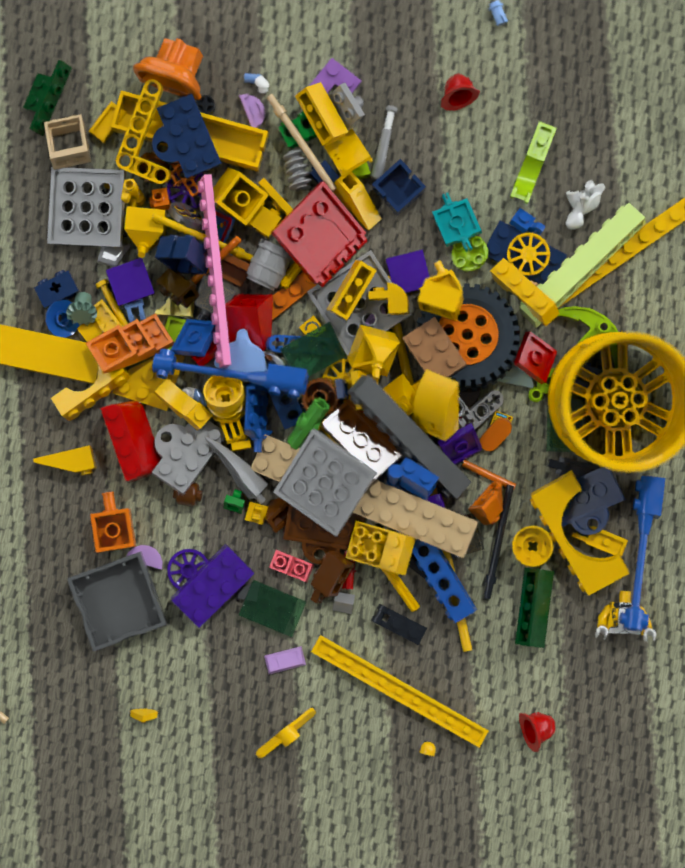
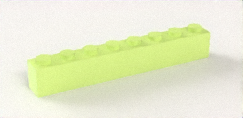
(589, 257)

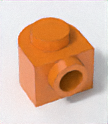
(160, 199)

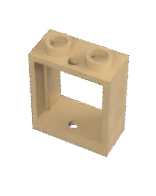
(70, 156)

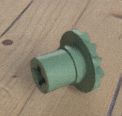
(82, 310)

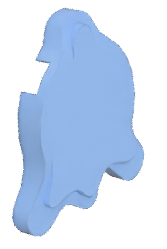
(245, 355)

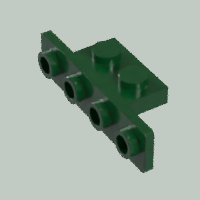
(45, 95)

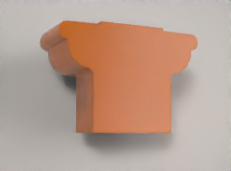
(173, 68)

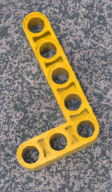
(140, 135)

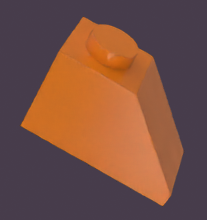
(488, 504)

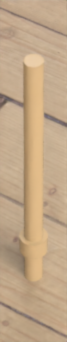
(280, 112)

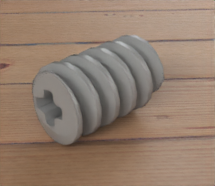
(296, 170)

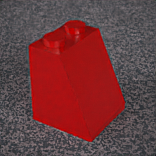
(250, 313)

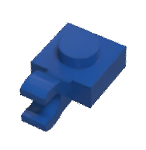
(525, 222)

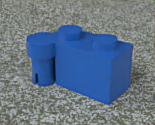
(413, 478)

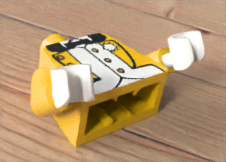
(609, 618)

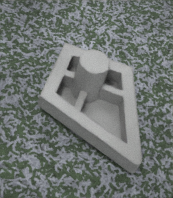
(112, 255)

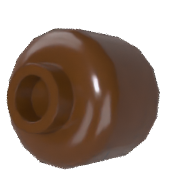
(191, 496)

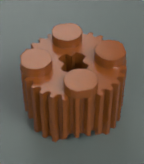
(325, 386)

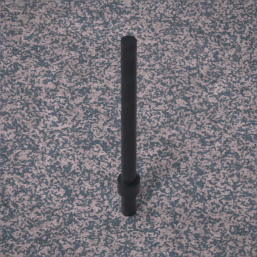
(491, 578)

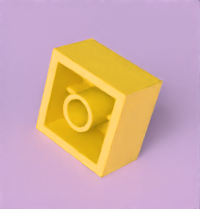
(142, 230)
(441, 294)
(373, 351)

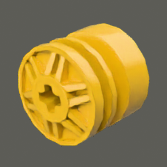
(225, 398)
(521, 545)

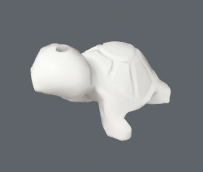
(583, 203)

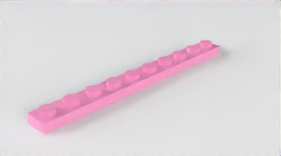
(215, 281)

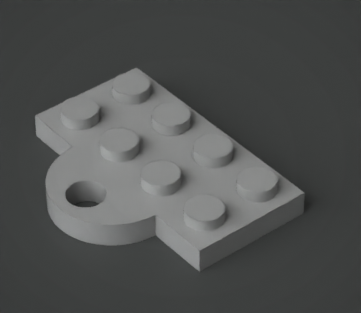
(185, 453)

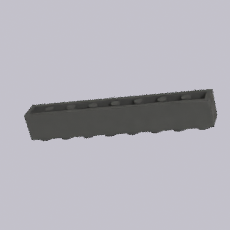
(407, 435)

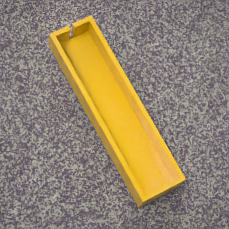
(233, 141)

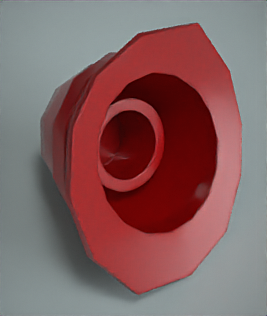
(458, 93)
(536, 729)

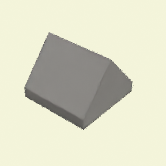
(344, 602)

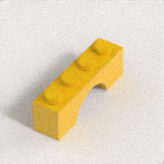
(534, 299)
(72, 403)

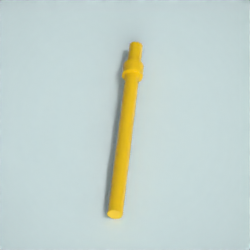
(236, 252)

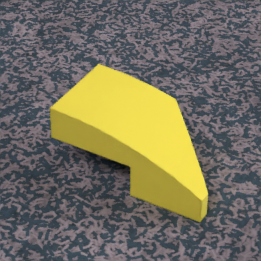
(172, 309)

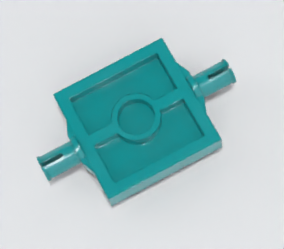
(456, 222)

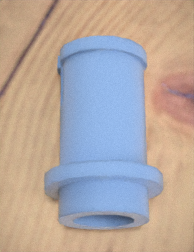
(498, 13)

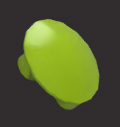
(472, 259)

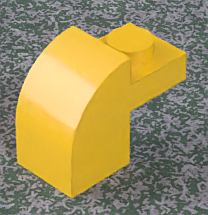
(397, 298)

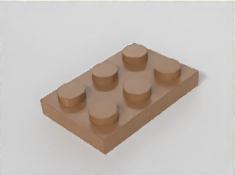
(434, 349)

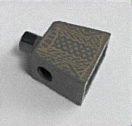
(203, 301)

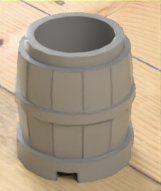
(268, 265)

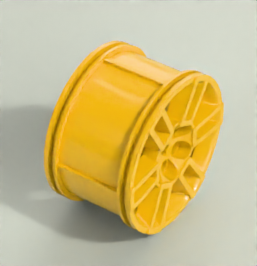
(669, 439)

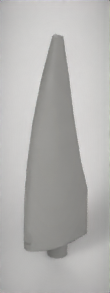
(245, 478)

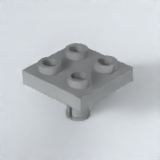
(347, 106)

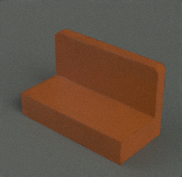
(234, 270)

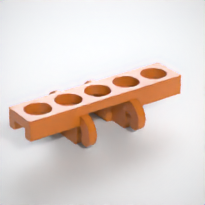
(183, 180)

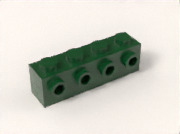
(534, 607)

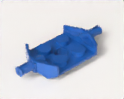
(256, 414)

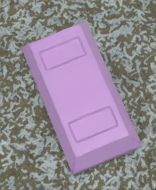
(285, 660)

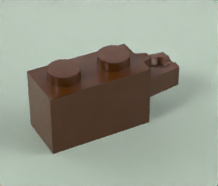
(330, 576)

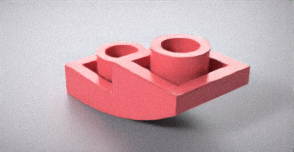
(291, 566)

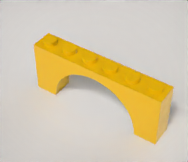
(591, 571)

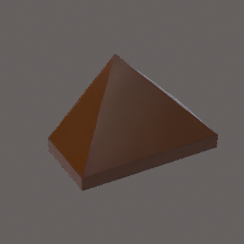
(277, 514)

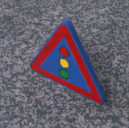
(224, 225)

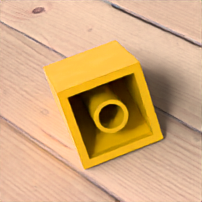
(238, 195)

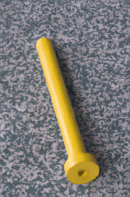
(111, 300)

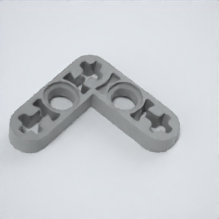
(471, 414)

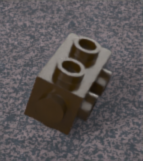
(179, 289)

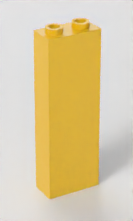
(47, 354)

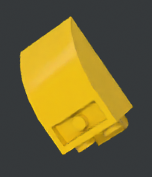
(437, 405)

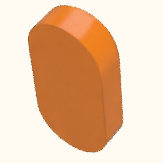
(495, 434)

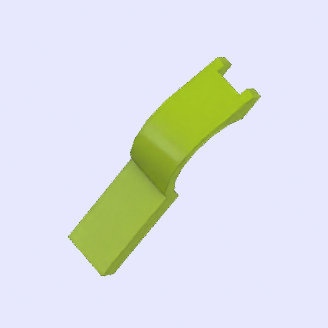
(533, 162)

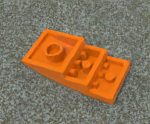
(129, 344)

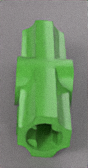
(308, 421)

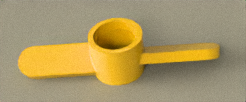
(287, 734)

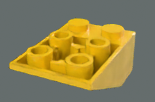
(380, 548)

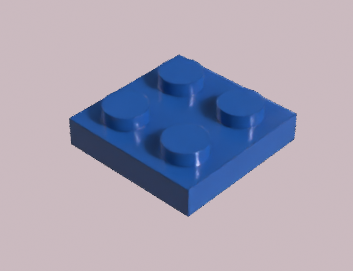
(194, 338)

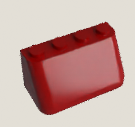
(131, 439)

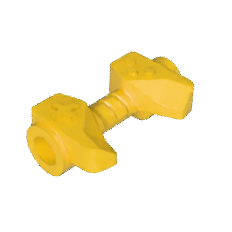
(132, 194)

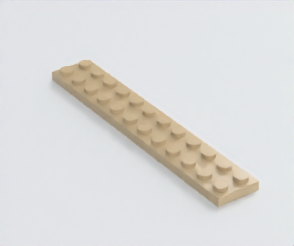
(385, 505)

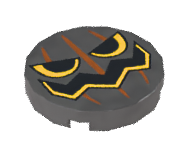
(187, 214)

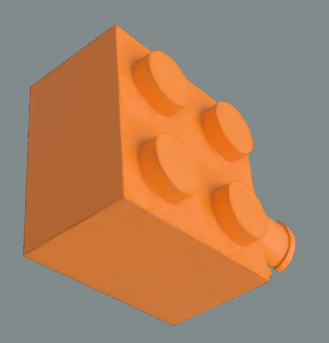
(112, 527)

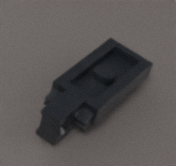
(566, 464)

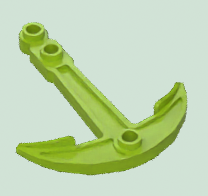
(593, 320)

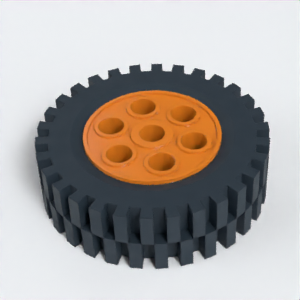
(501, 327)

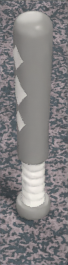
(381, 154)

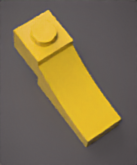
(183, 404)

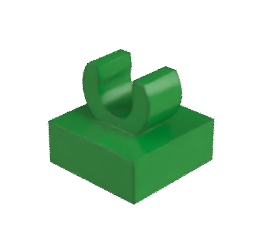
(234, 502)

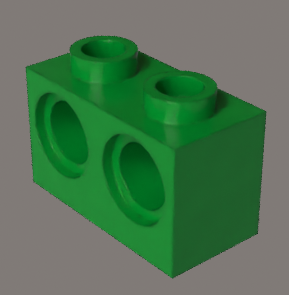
(307, 134)

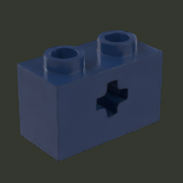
(66, 291)

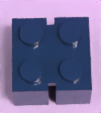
(398, 188)
(181, 253)

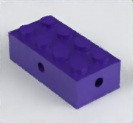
(212, 585)

